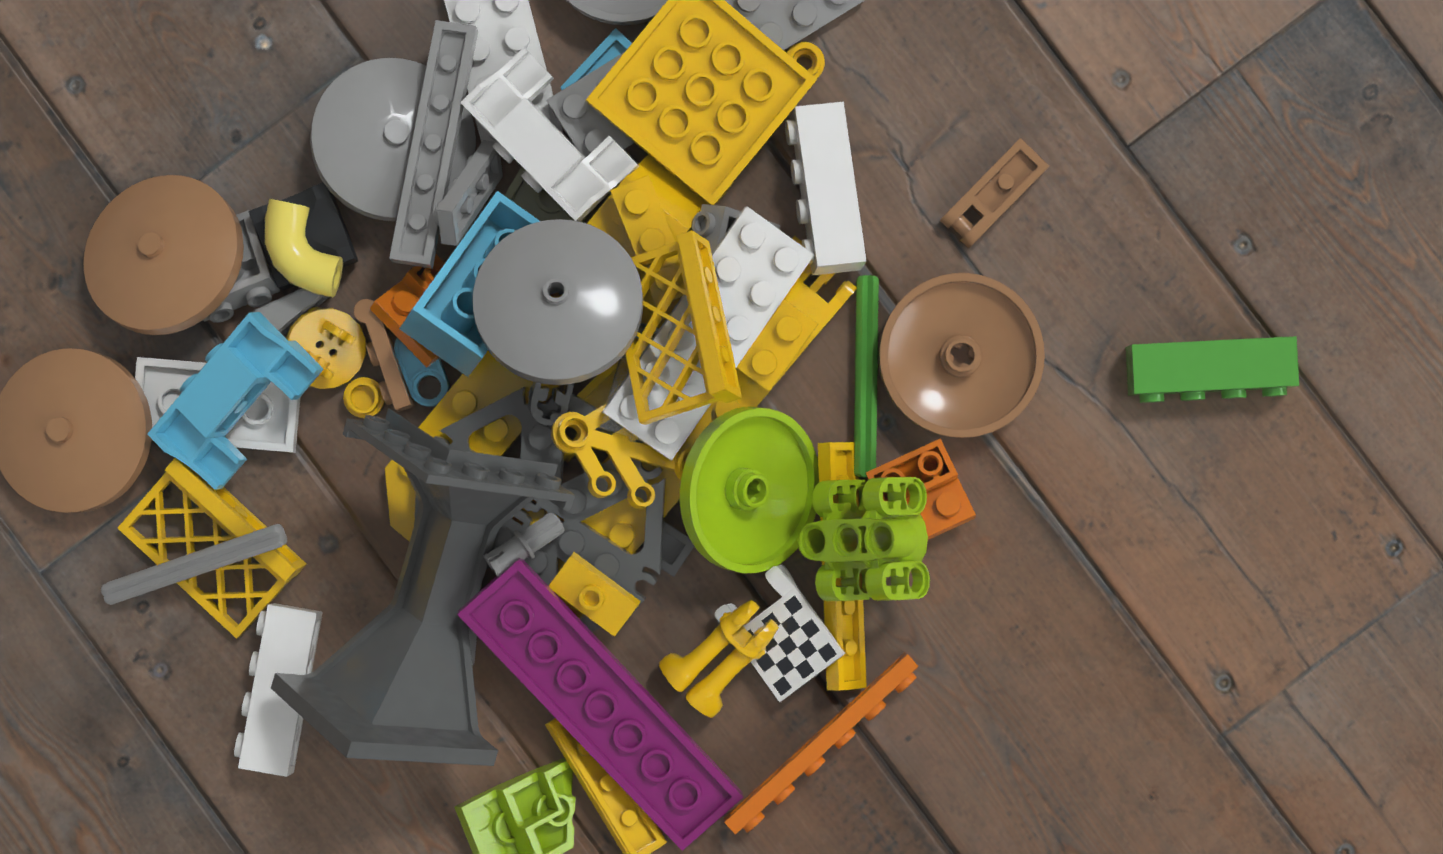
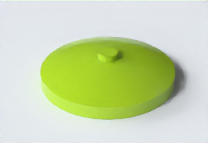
(749, 489)

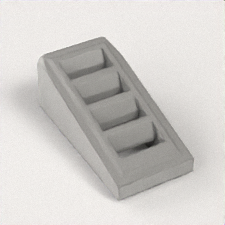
(286, 310)

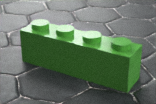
(1212, 367)

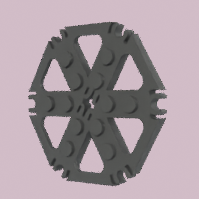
(578, 537)

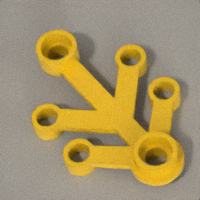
(619, 451)

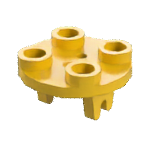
(335, 331)

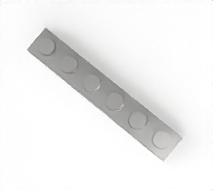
(433, 143)

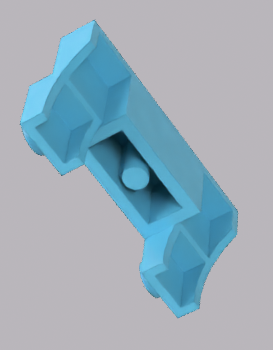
(224, 390)

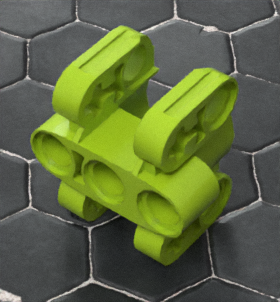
(871, 539)

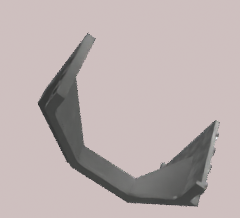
(408, 675)

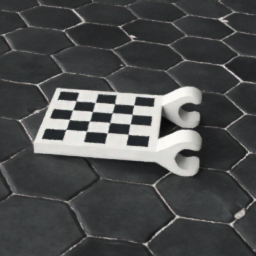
(801, 643)

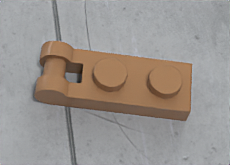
(996, 191)
(382, 353)

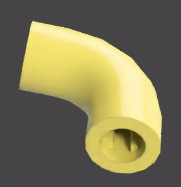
(293, 255)

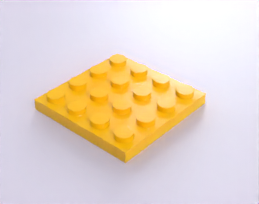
(701, 92)

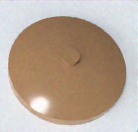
(163, 255)
(961, 355)
(73, 430)

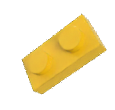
(777, 345)

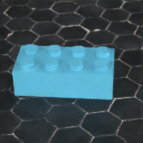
(444, 313)

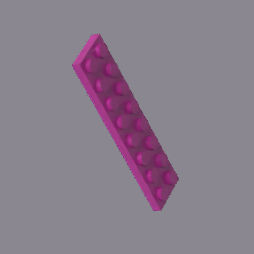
(600, 703)

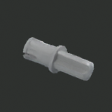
(524, 543)

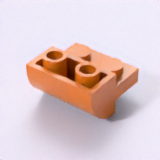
(398, 302)
(946, 499)

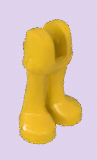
(683, 670)

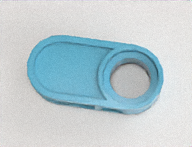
(415, 371)

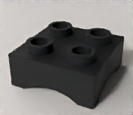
(323, 229)

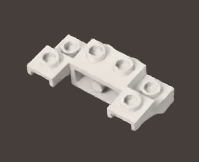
(525, 134)

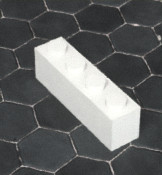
(826, 187)
(271, 724)

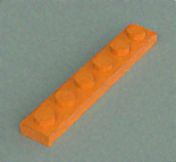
(809, 756)

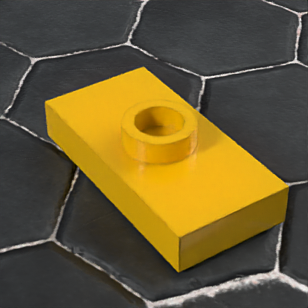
(594, 594)

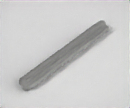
(194, 564)

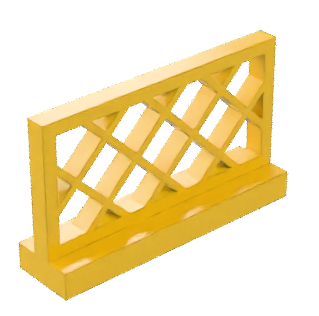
(709, 328)
(233, 519)

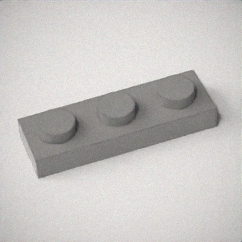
(468, 193)

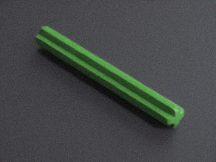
(866, 374)

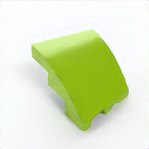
(523, 814)

